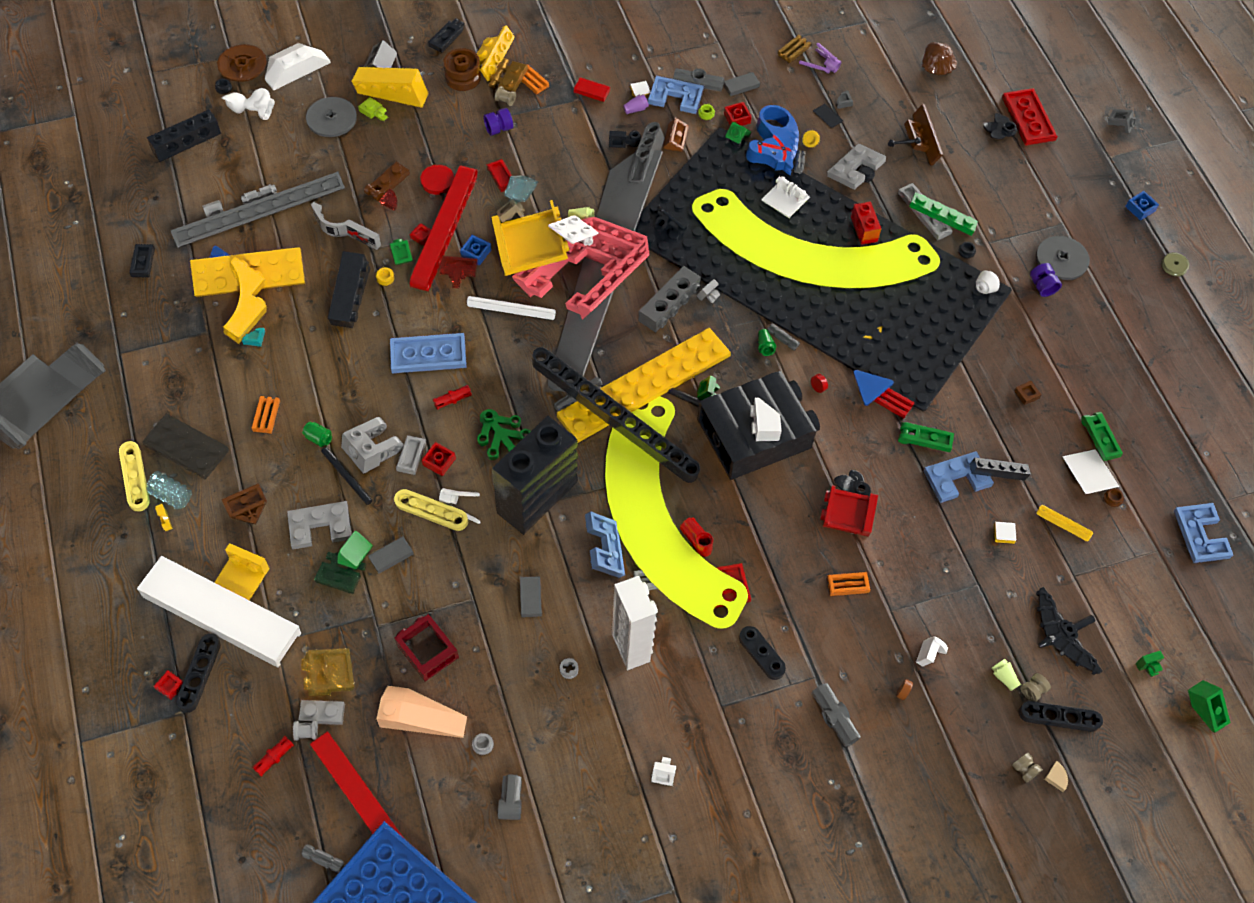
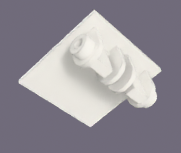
(786, 197)
(574, 230)

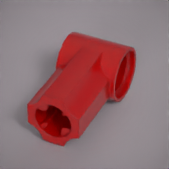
(697, 536)

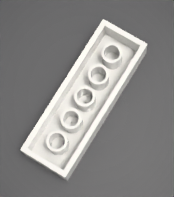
(633, 622)

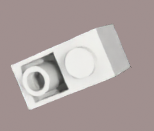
(766, 421)

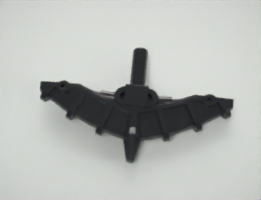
(1064, 634)

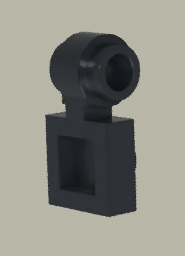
(619, 139)

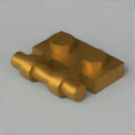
(512, 77)

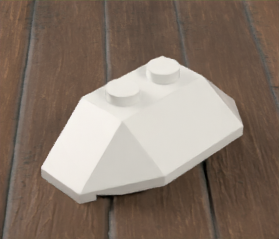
(293, 64)

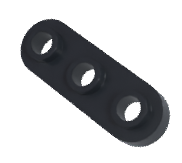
(764, 660)

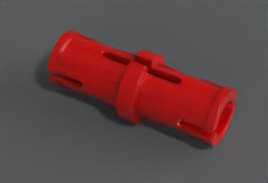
(452, 397)
(273, 756)

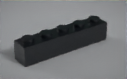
(999, 469)

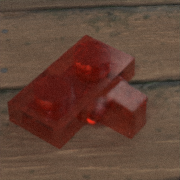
(458, 268)

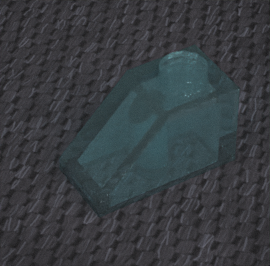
(520, 188)

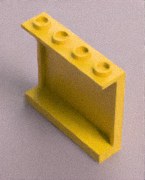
(529, 241)

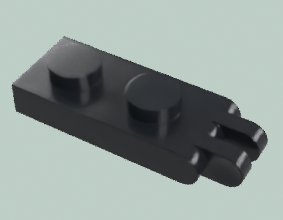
(446, 35)

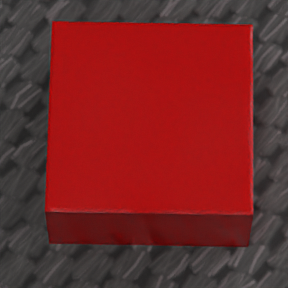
(737, 113)
(438, 459)

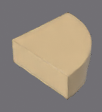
(1057, 776)

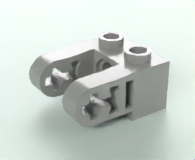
(361, 448)

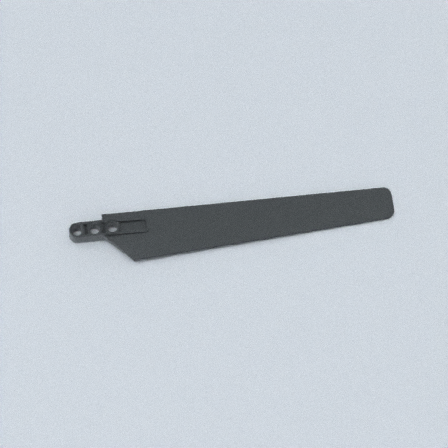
(621, 205)

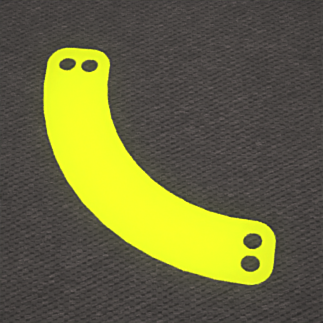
(807, 261)
(652, 536)

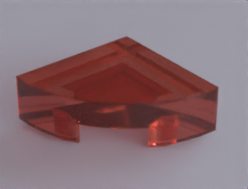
(389, 200)

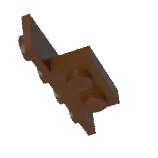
(923, 128)

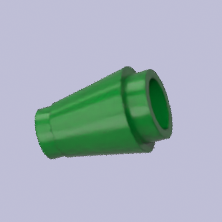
(765, 343)

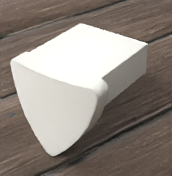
(929, 650)

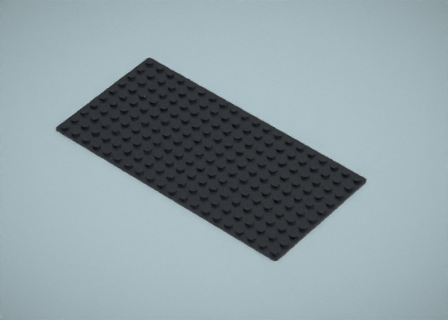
(923, 321)

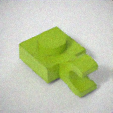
(373, 108)

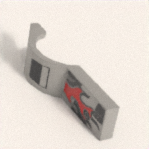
(346, 228)

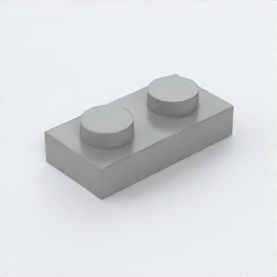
(322, 711)

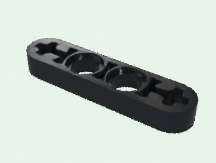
(196, 672)
(1060, 713)

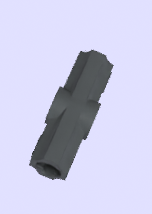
(700, 77)
(836, 715)

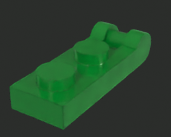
(1102, 436)
(926, 437)

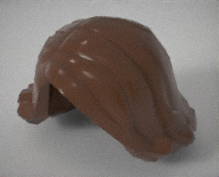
(939, 59)

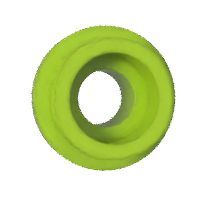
(706, 112)

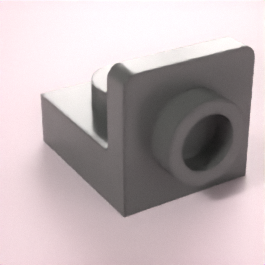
(1122, 118)

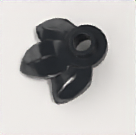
(1001, 127)
(852, 483)

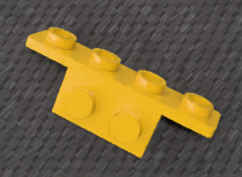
(493, 51)

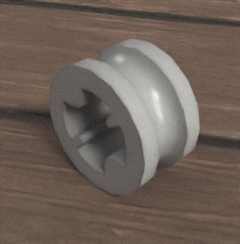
(565, 663)

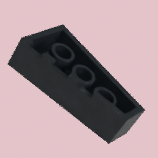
(349, 289)

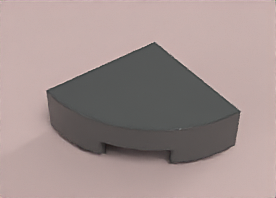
(844, 100)

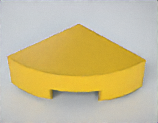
(162, 513)

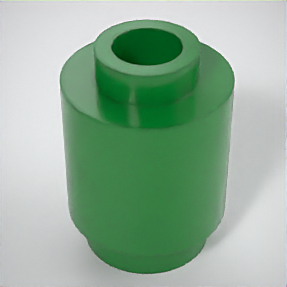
(317, 434)

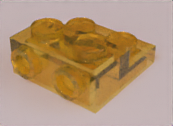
(327, 671)

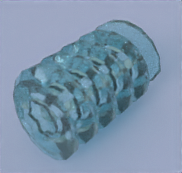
(168, 491)

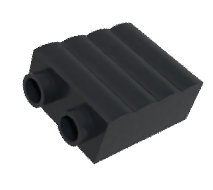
(728, 424)
(535, 474)

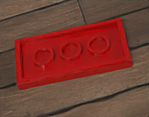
(1029, 116)

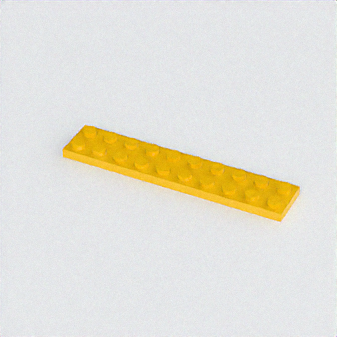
(649, 381)

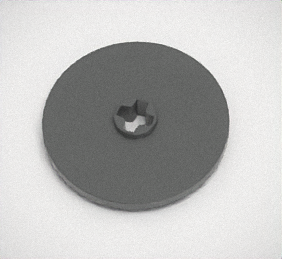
(319, 118)
(1076, 256)

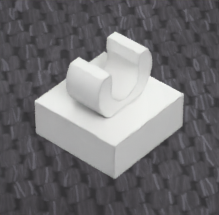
(664, 772)

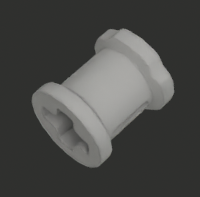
(305, 730)

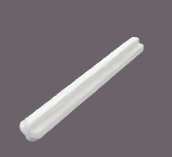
(509, 307)

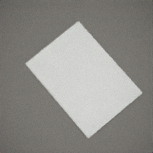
(1090, 471)

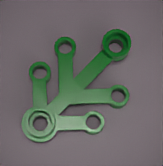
(501, 434)

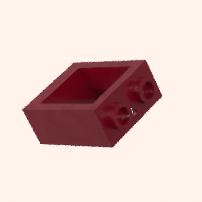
(437, 663)

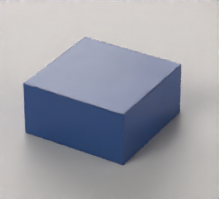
(1142, 205)
(476, 249)

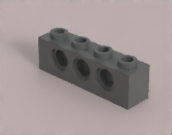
(669, 299)

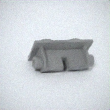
(253, 195)

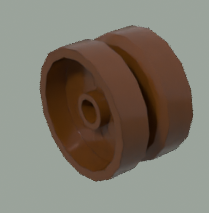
(462, 69)

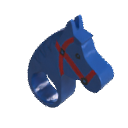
(779, 142)

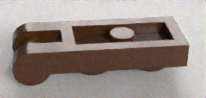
(386, 181)

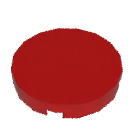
(437, 179)

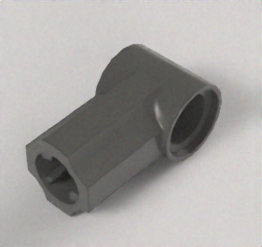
(510, 802)

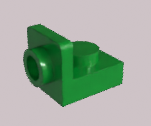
(737, 132)
(400, 252)

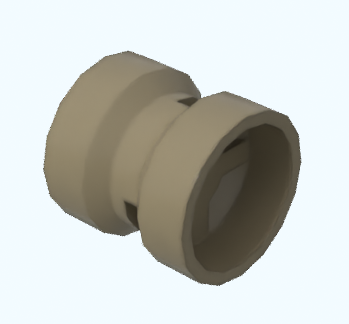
(1037, 685)
(1025, 762)

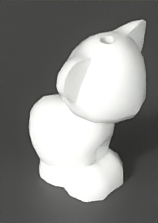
(258, 101)

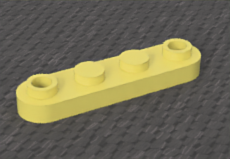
(134, 476)
(431, 509)

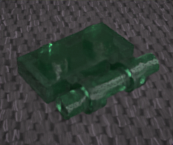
(338, 577)

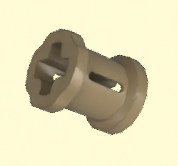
(505, 96)

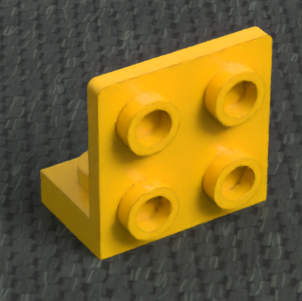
(242, 572)

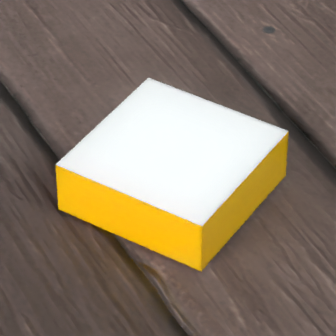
(640, 89)
(1005, 532)

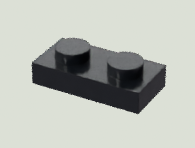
(142, 260)

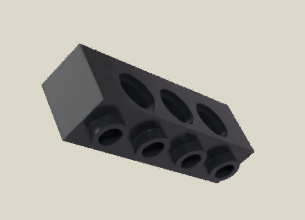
(184, 135)

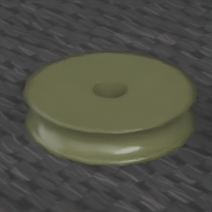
(1173, 258)

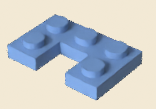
(665, 87)
(942, 474)
(1191, 524)
(610, 557)

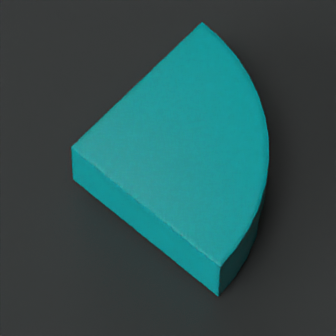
(254, 338)

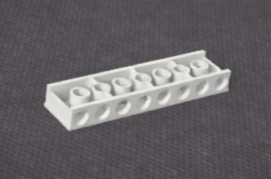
(219, 611)

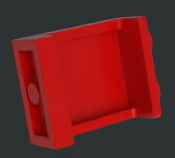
(849, 511)

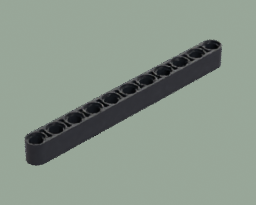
(617, 422)

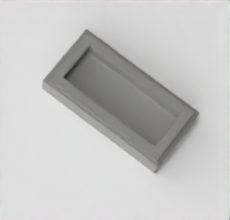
(411, 455)

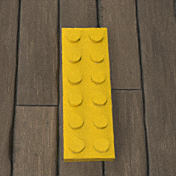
(279, 269)

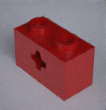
(865, 223)

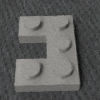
(845, 169)
(312, 517)

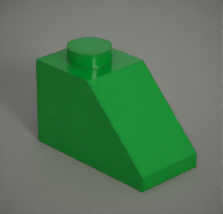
(1209, 705)

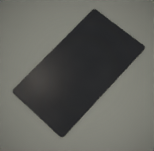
(828, 115)

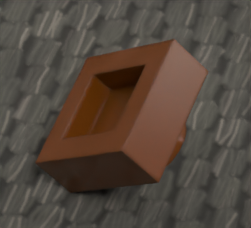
(1027, 392)

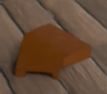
(246, 504)

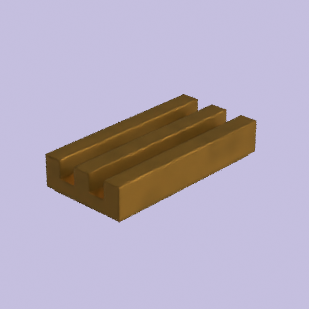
(791, 48)

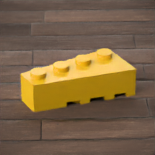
(391, 84)

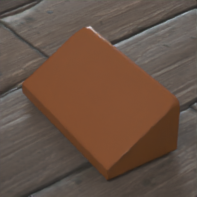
(675, 135)

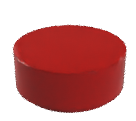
(819, 383)

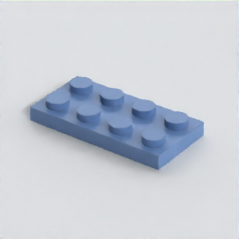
(428, 353)

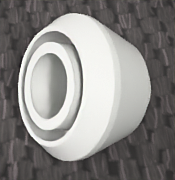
(987, 282)

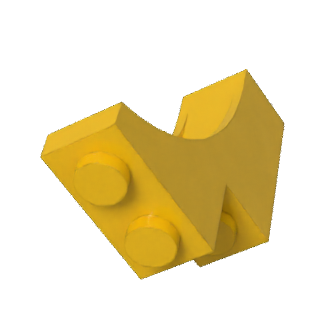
(249, 308)

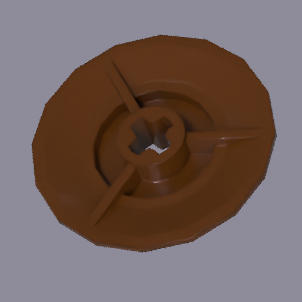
(242, 63)

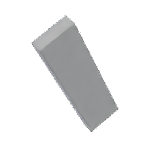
(937, 228)

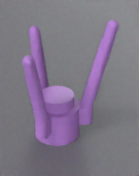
(831, 63)

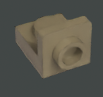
(509, 209)

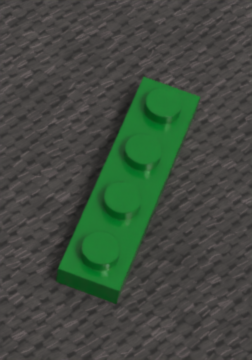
(943, 213)

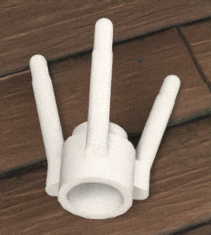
(451, 497)

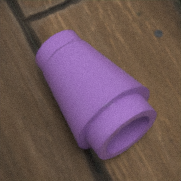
(637, 104)

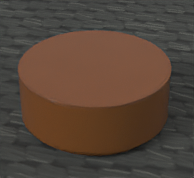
(904, 689)

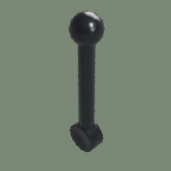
(891, 143)

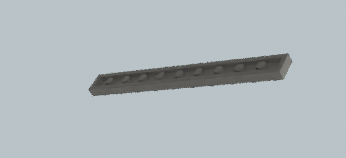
(257, 209)

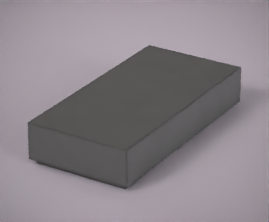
(741, 84)
(390, 555)
(530, 596)

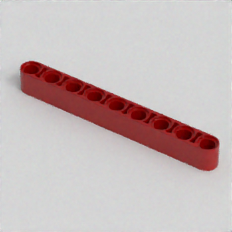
(443, 228)

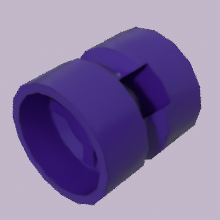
(496, 122)
(1045, 280)

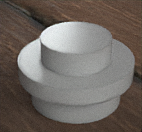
(482, 744)

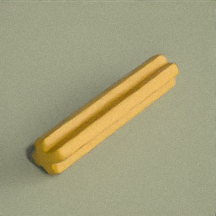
(1064, 523)

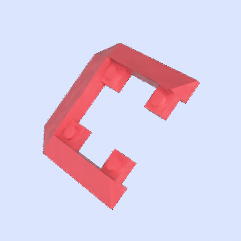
(613, 246)

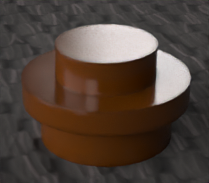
(1114, 497)

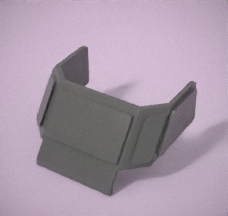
(40, 391)

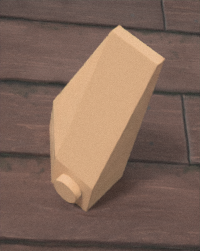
(411, 711)

